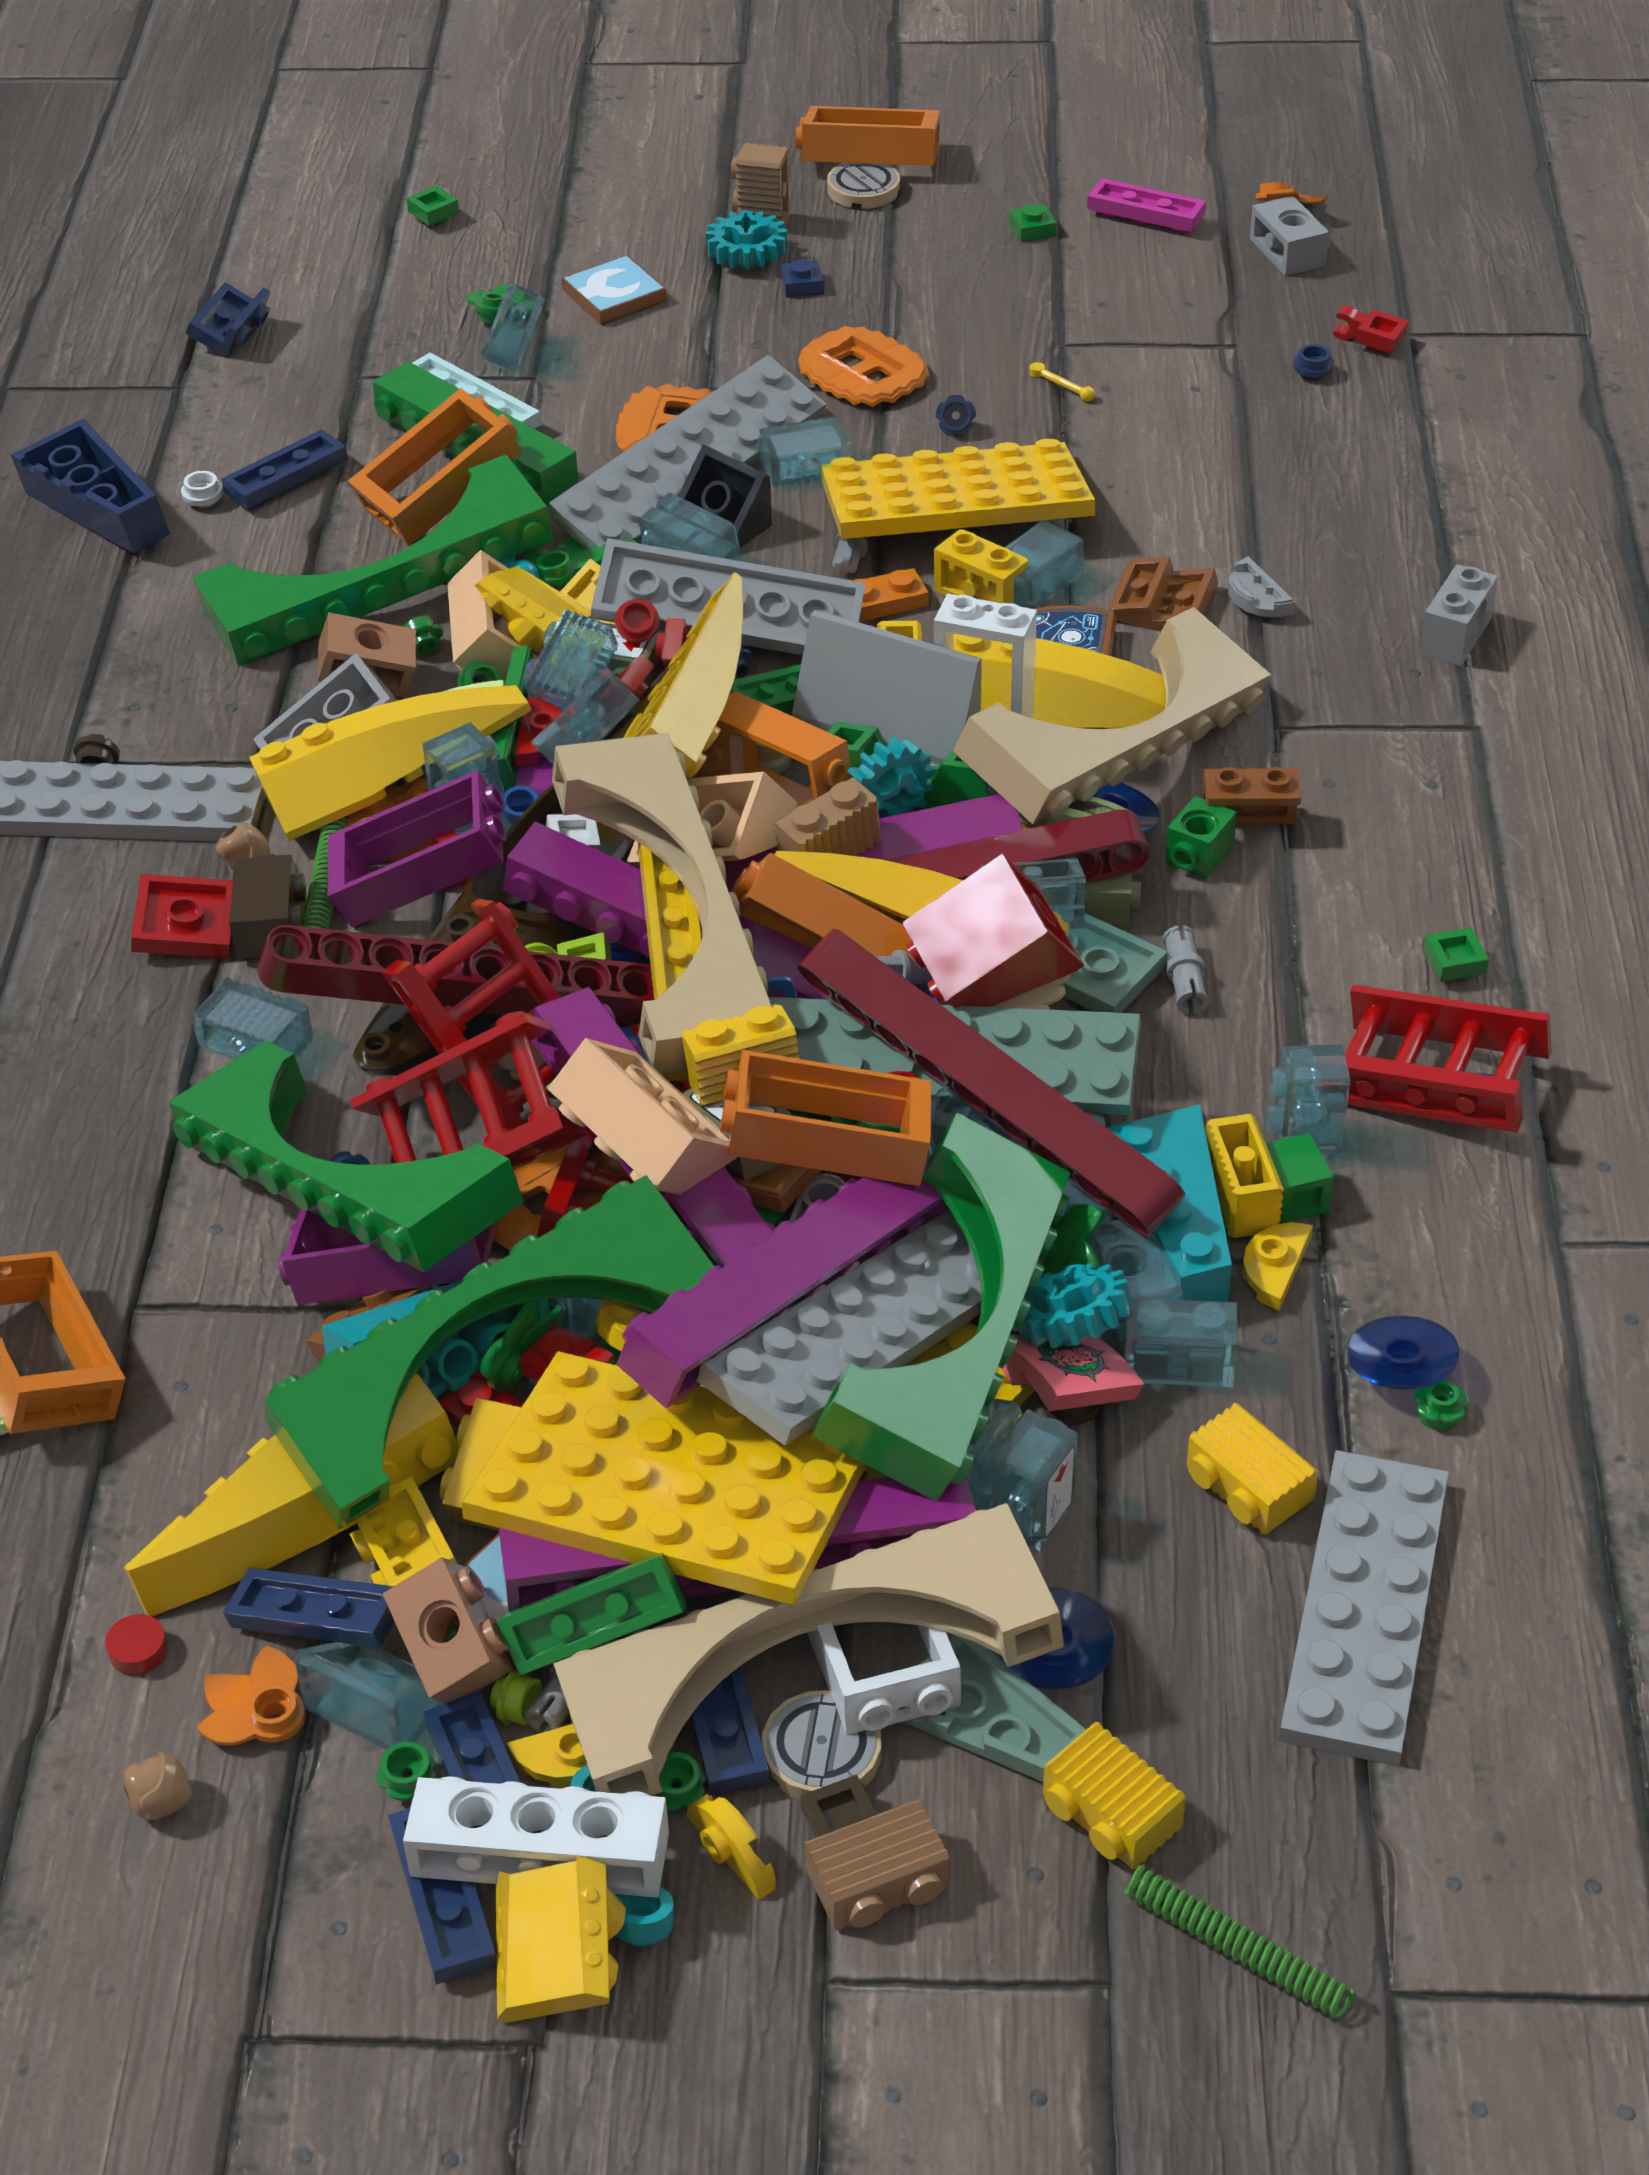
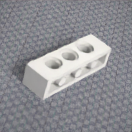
(446, 1847)

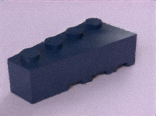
(91, 485)

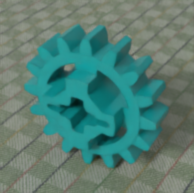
(746, 239)
(896, 776)
(1075, 1305)

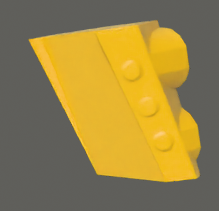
(526, 604)
(555, 1939)

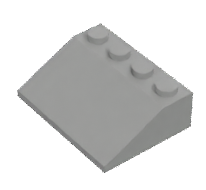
(886, 683)

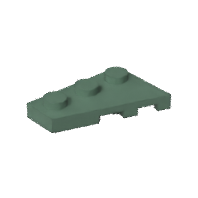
(1000, 1714)

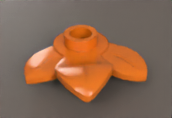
(1276, 190)
(246, 1702)

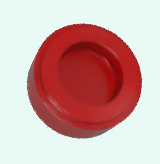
(136, 1644)

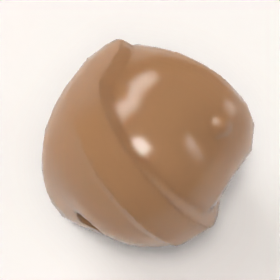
(241, 842)
(157, 1786)

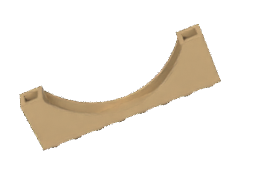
(1052, 765)
(644, 793)
(954, 1578)

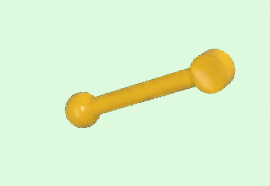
(1038, 370)

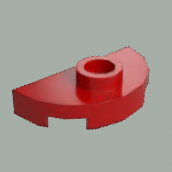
(532, 724)

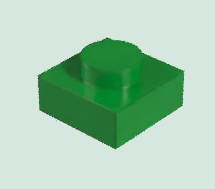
(432, 205)
(1032, 222)
(1456, 954)

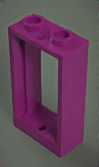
(354, 849)
(335, 1264)

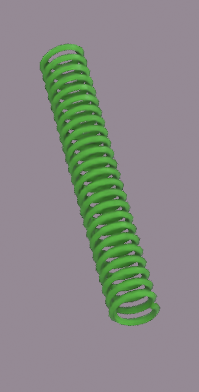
(318, 877)
(1188, 1907)

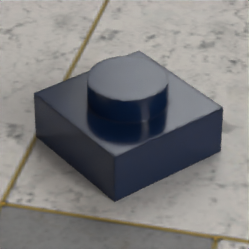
(801, 278)

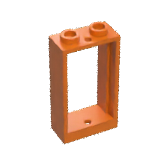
(869, 135)
(416, 447)
(820, 750)
(808, 908)
(829, 1092)
(62, 1397)

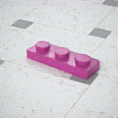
(1146, 205)

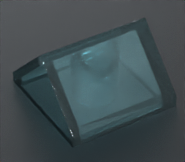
(364, 1692)

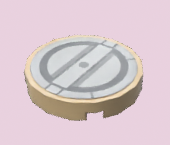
(863, 184)
(811, 1749)

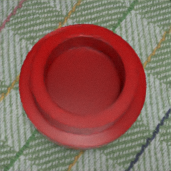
(637, 620)

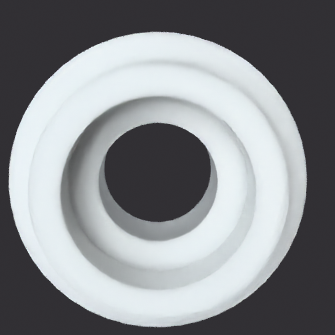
(201, 489)

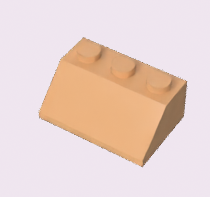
(475, 627)
(739, 813)
(639, 1117)

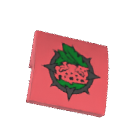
(1073, 1374)

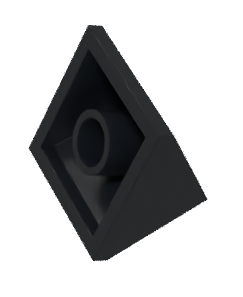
(730, 492)

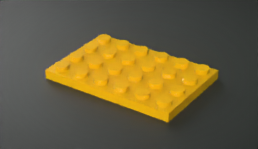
(955, 489)
(629, 1479)

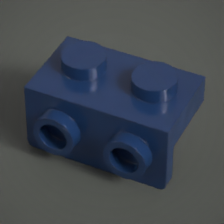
(229, 319)

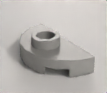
(1257, 592)

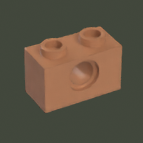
(382, 646)
(422, 1612)

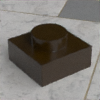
(836, 1806)

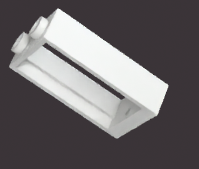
(1003, 624)
(876, 1700)

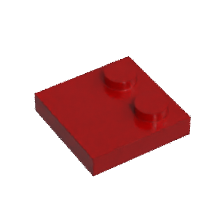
(182, 916)

